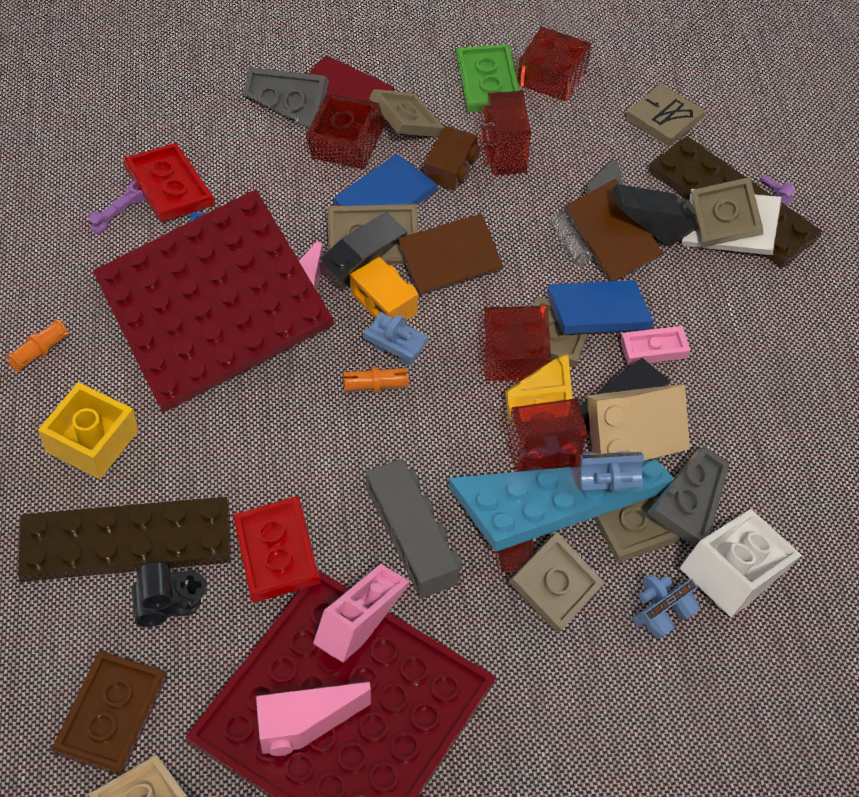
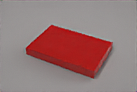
(168, 182)
(276, 549)

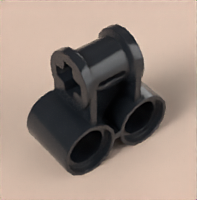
(164, 594)

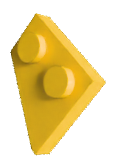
(545, 385)

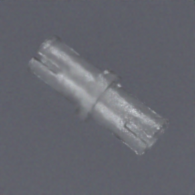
(570, 239)

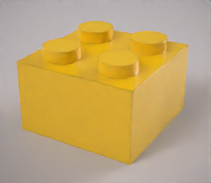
(88, 430)

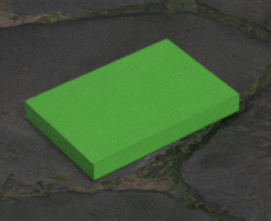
(484, 72)

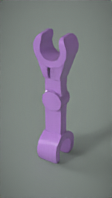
(101, 220)

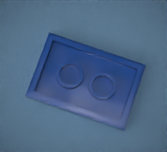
(388, 184)
(599, 307)

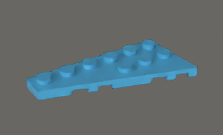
(538, 502)

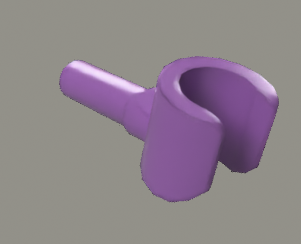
(784, 191)

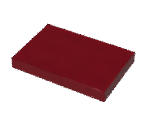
(347, 80)

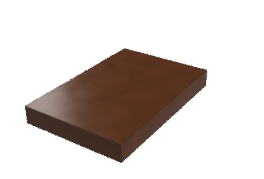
(610, 234)
(450, 254)
(109, 713)

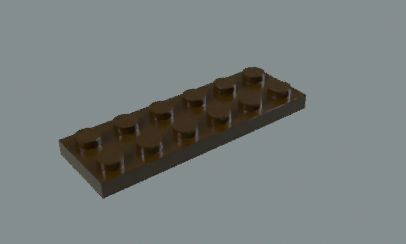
(694, 167)
(123, 538)

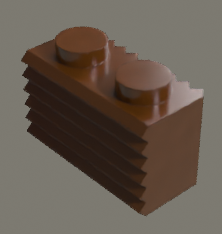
(451, 157)

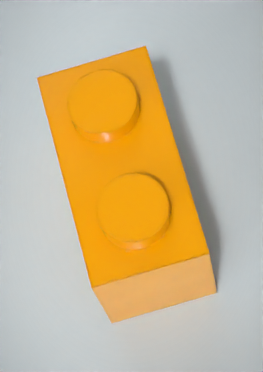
(383, 290)

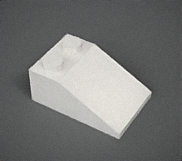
(739, 561)

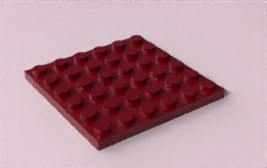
(212, 300)
(388, 749)

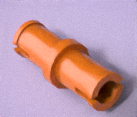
(37, 345)
(375, 379)

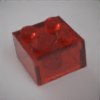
(554, 63)
(345, 131)
(506, 132)
(515, 341)
(546, 435)

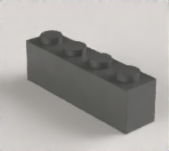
(412, 528)

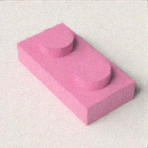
(655, 345)

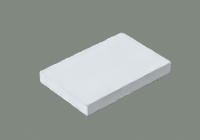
(763, 244)

